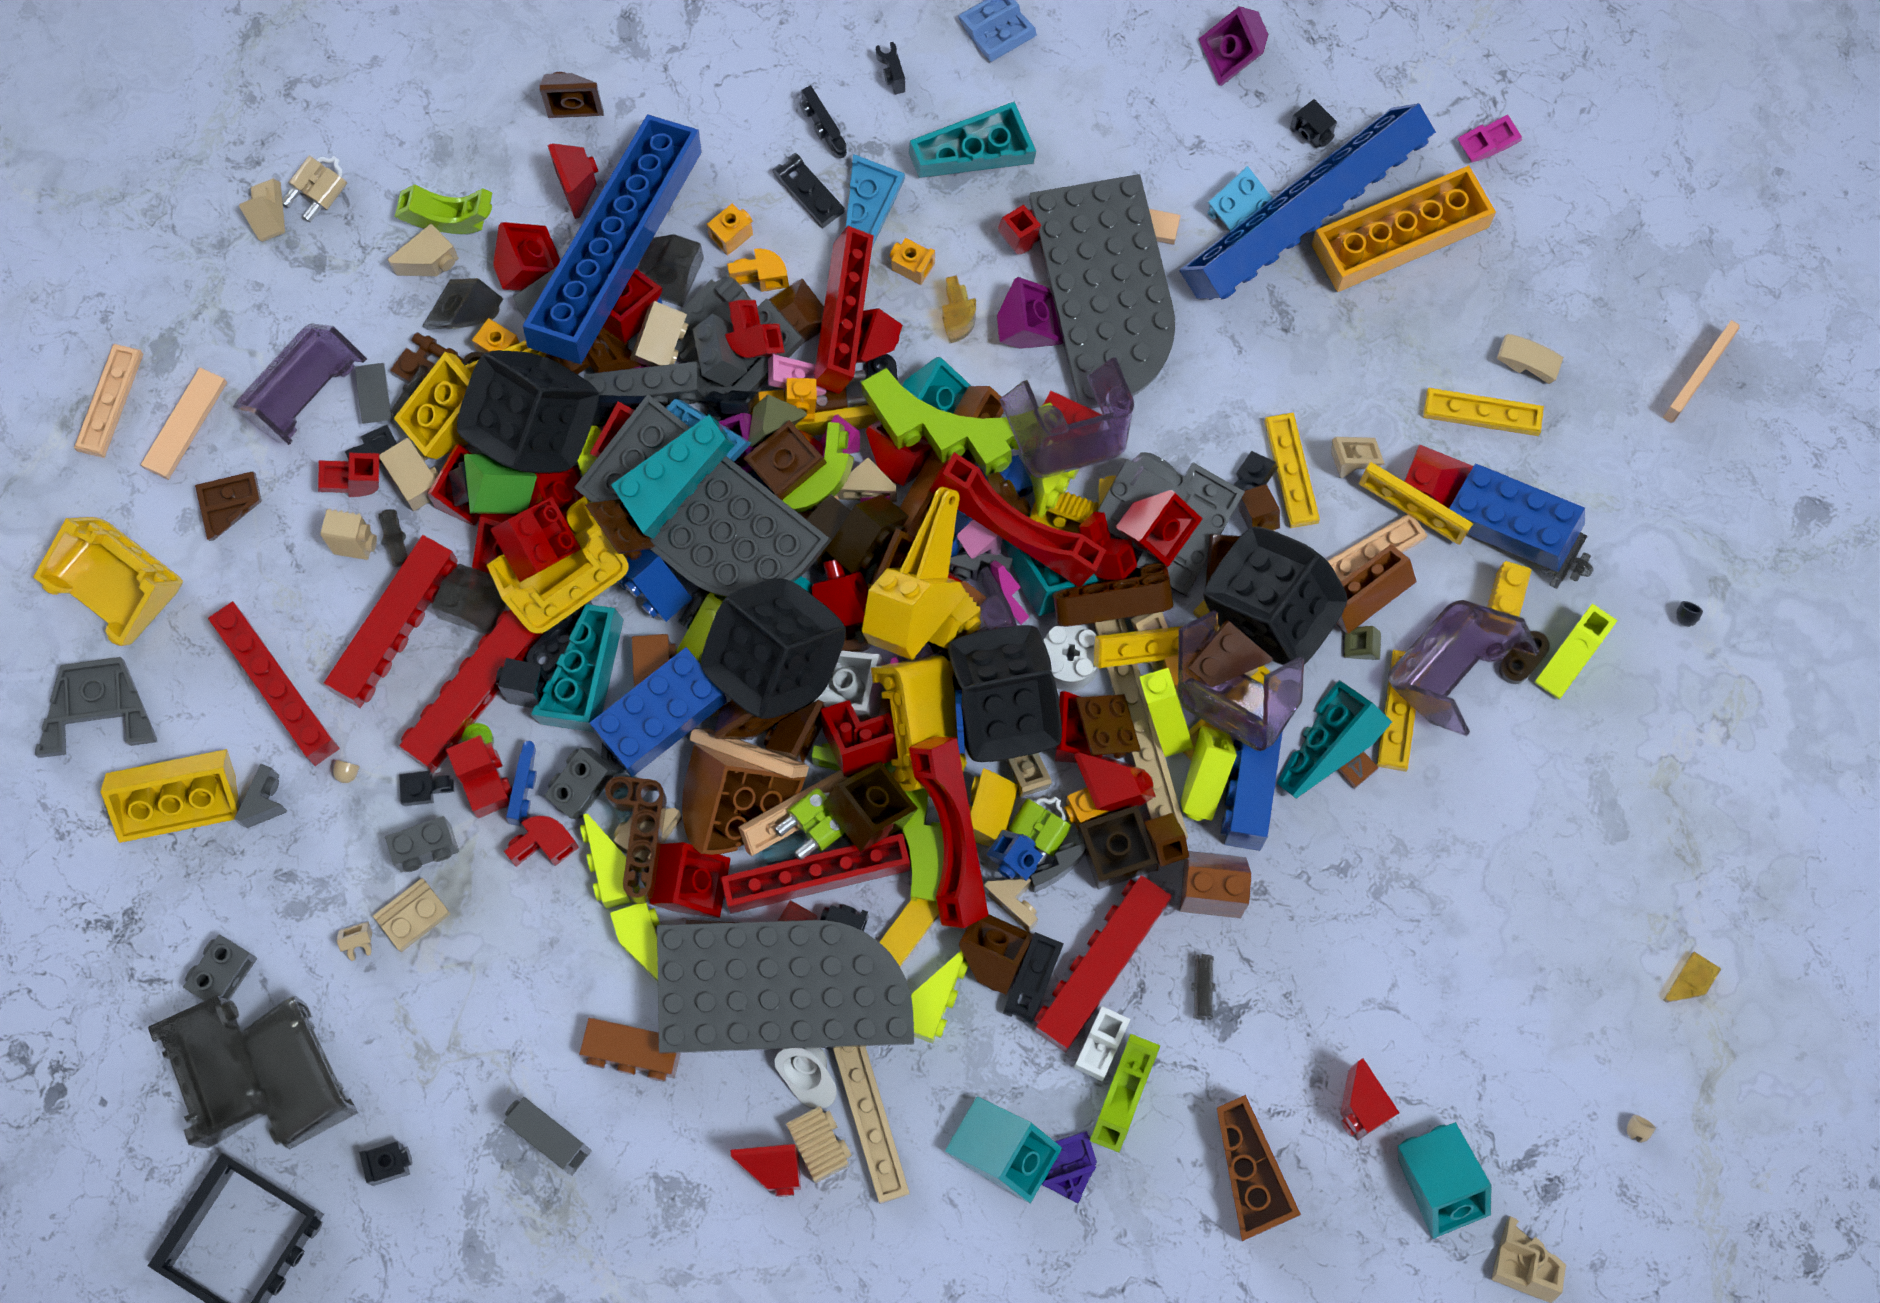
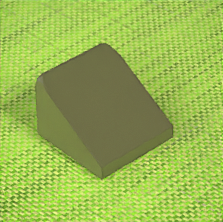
(1363, 643)

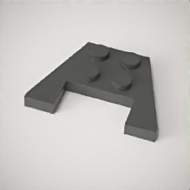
(93, 693)

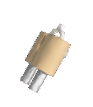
(317, 184)

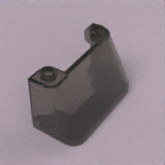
(212, 1070)
(295, 1074)

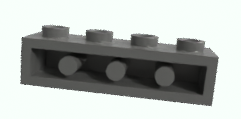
(662, 382)

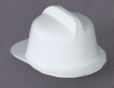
(807, 1075)

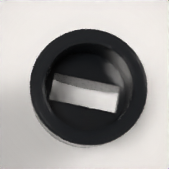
(1688, 613)

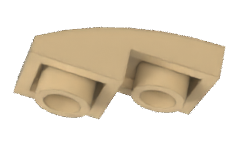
(1525, 354)

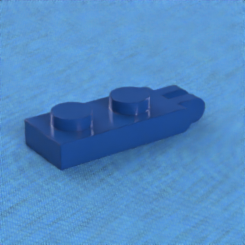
(524, 779)

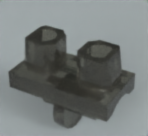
(1578, 565)

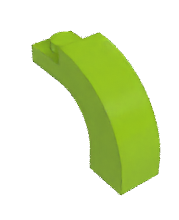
(445, 213)
(828, 478)
(1124, 1093)

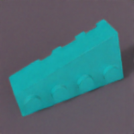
(975, 144)
(672, 474)
(583, 672)

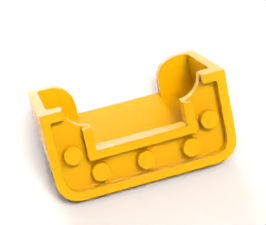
(108, 576)
(566, 585)
(920, 706)

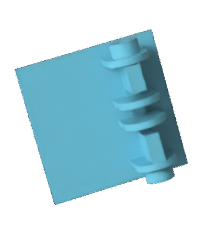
(1239, 199)

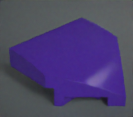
(1072, 1167)

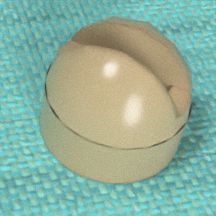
(344, 771)
(1640, 1128)

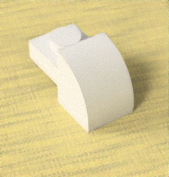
(1102, 1043)

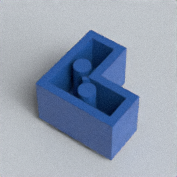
(655, 585)

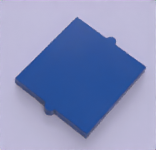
(960, 724)

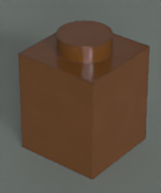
(1260, 508)
(1167, 839)

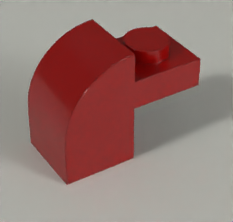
(1020, 229)
(749, 336)
(356, 476)
(1119, 555)
(544, 834)

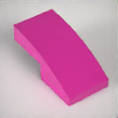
(1490, 140)
(1009, 587)

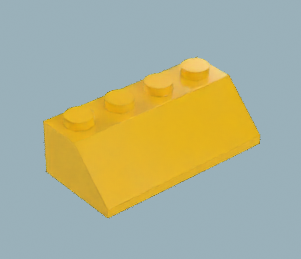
(171, 795)

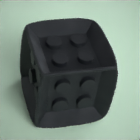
(527, 411)
(1277, 594)
(772, 647)
(1006, 693)

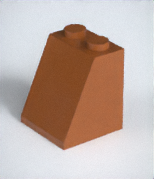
(1215, 885)

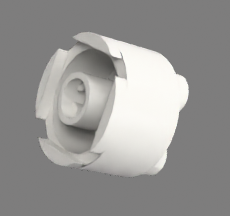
(1074, 641)

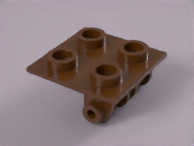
(620, 528)
(1108, 725)

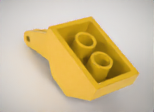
(434, 406)
(916, 599)

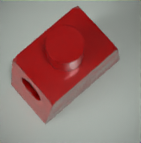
(842, 593)

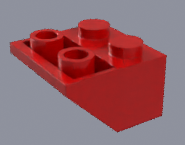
(535, 539)

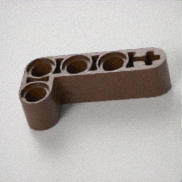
(1116, 598)
(638, 840)

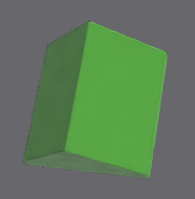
(497, 487)

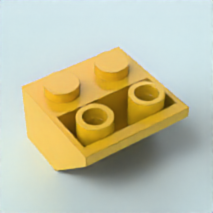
(992, 806)

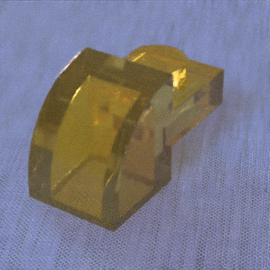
(960, 314)

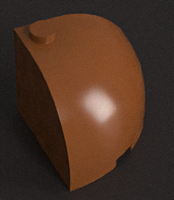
(725, 794)

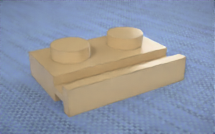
(411, 915)

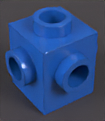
(1014, 855)

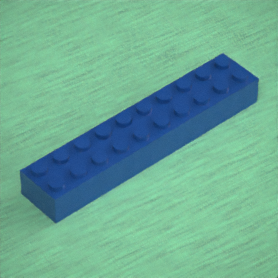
(1308, 202)
(612, 239)

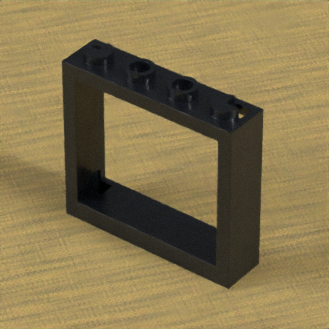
(197, 1210)

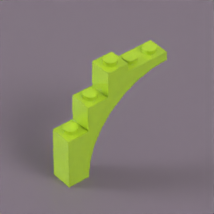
(910, 418)
(922, 840)

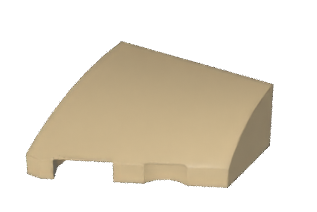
(1527, 1265)

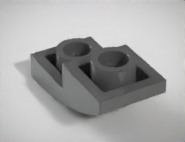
(373, 393)
(968, 568)
(1065, 860)

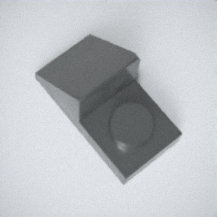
(256, 804)

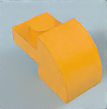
(765, 268)

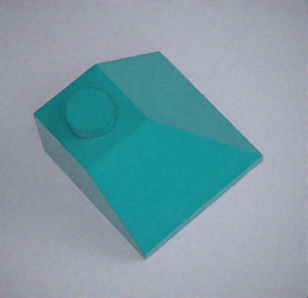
(937, 385)

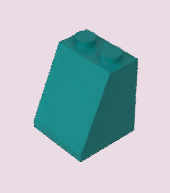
(1004, 1149)
(1445, 1179)

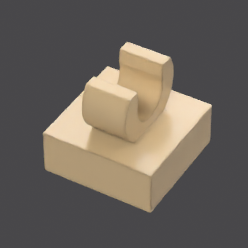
(353, 937)

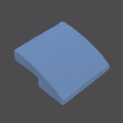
(997, 27)

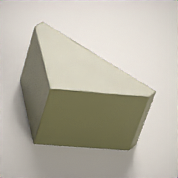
(770, 416)

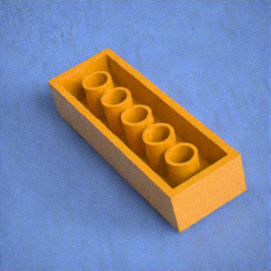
(1403, 228)

